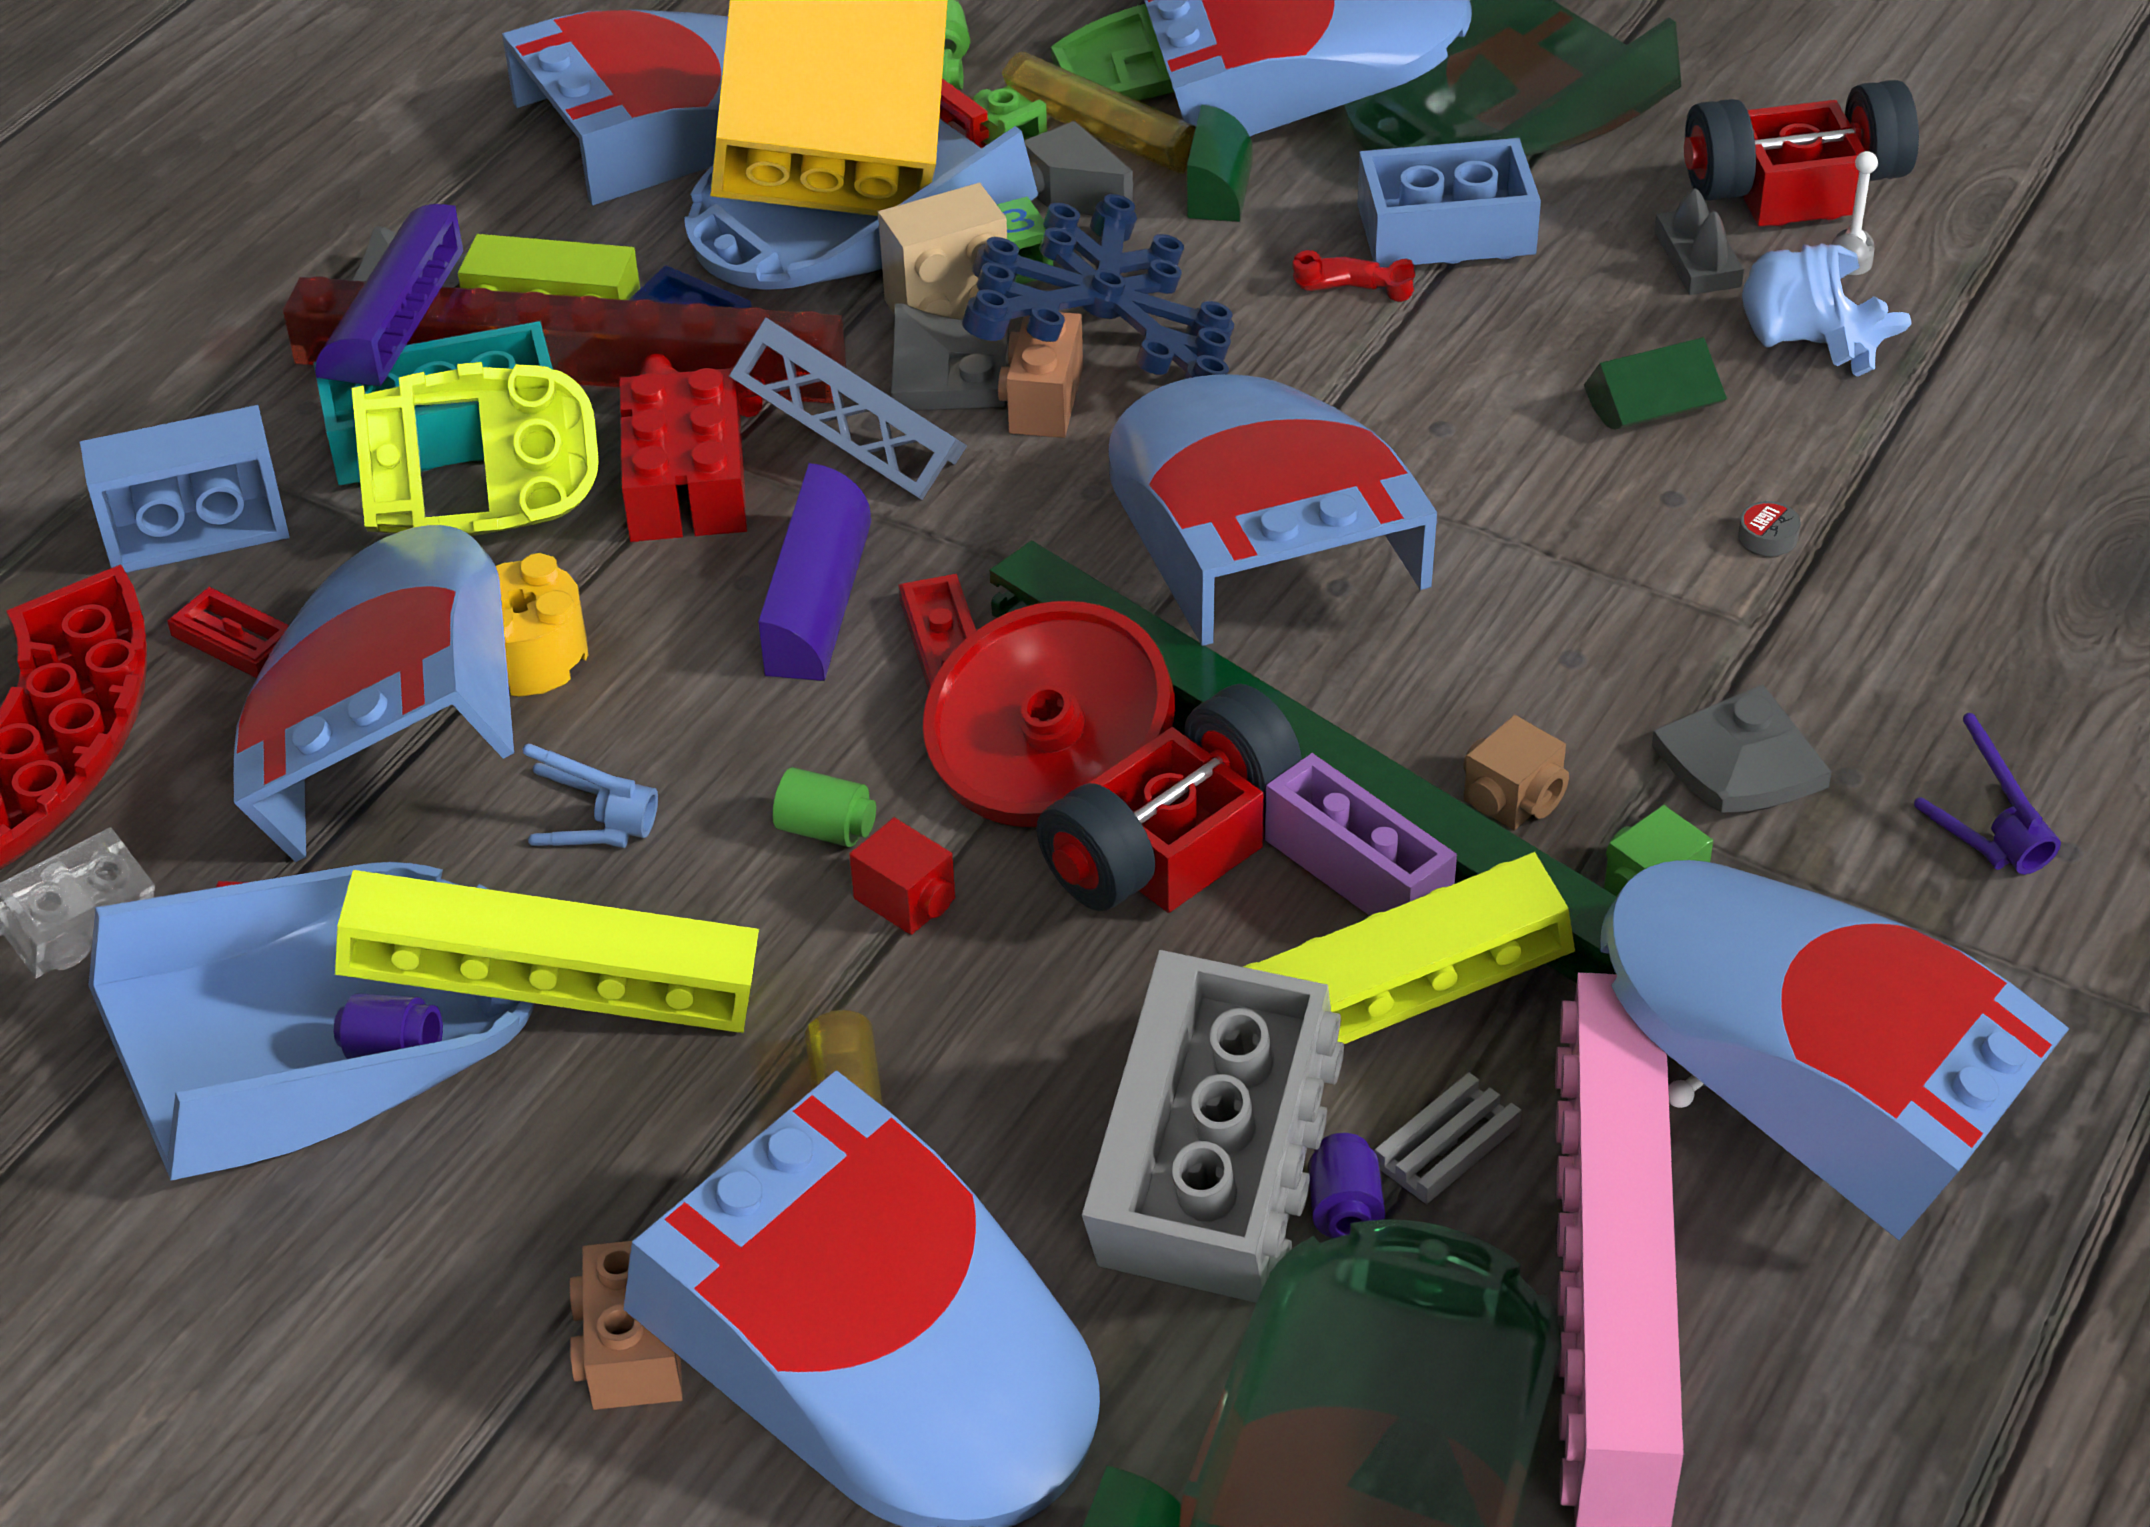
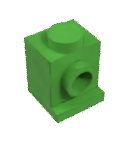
(1010, 109)

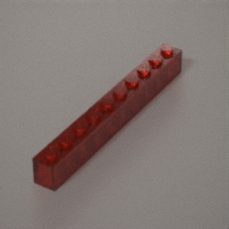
(585, 335)

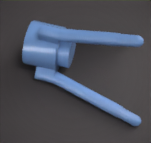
(619, 802)

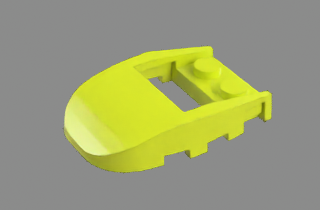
(533, 437)

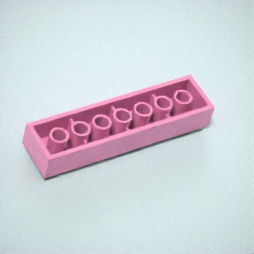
(1620, 1246)

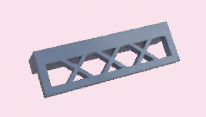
(857, 389)

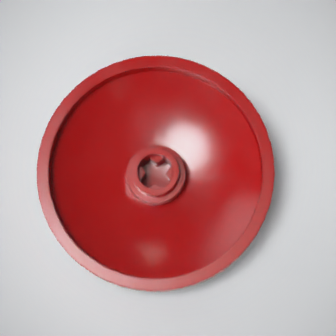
(1043, 707)

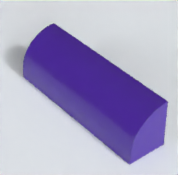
(393, 298)
(814, 576)

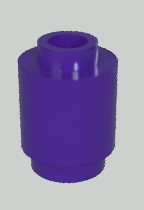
(385, 1024)
(1344, 1184)

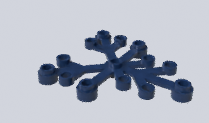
(1099, 291)

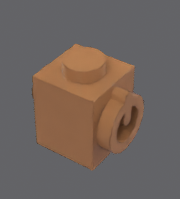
(1515, 773)

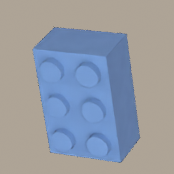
(1448, 202)
(184, 489)

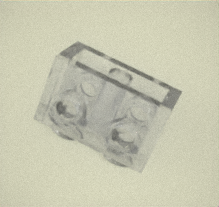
(52, 905)

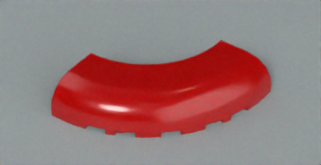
(72, 704)

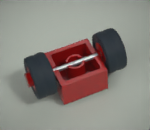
(1800, 157)
(1173, 808)

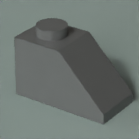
(1076, 169)

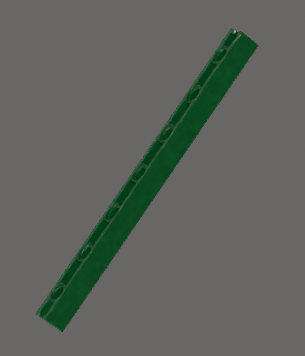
(1199, 673)

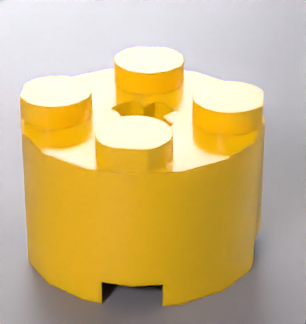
(540, 624)

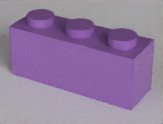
(1353, 838)

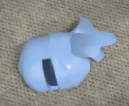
(1803, 299)

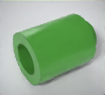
(823, 807)

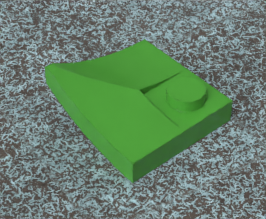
(1118, 54)

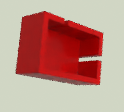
(680, 434)

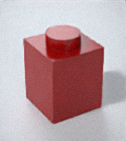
(903, 876)

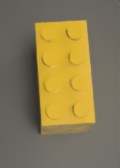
(829, 102)

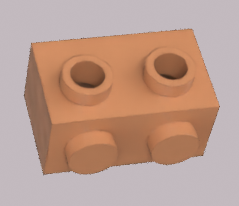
(1042, 379)
(616, 1352)

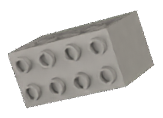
(1213, 1126)

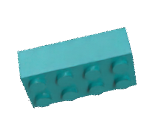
(444, 431)

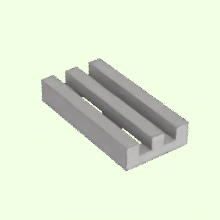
(1438, 1130)

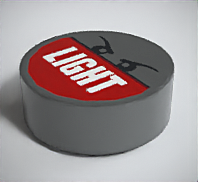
(1769, 528)

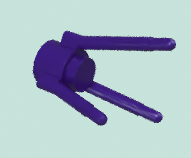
(2018, 831)

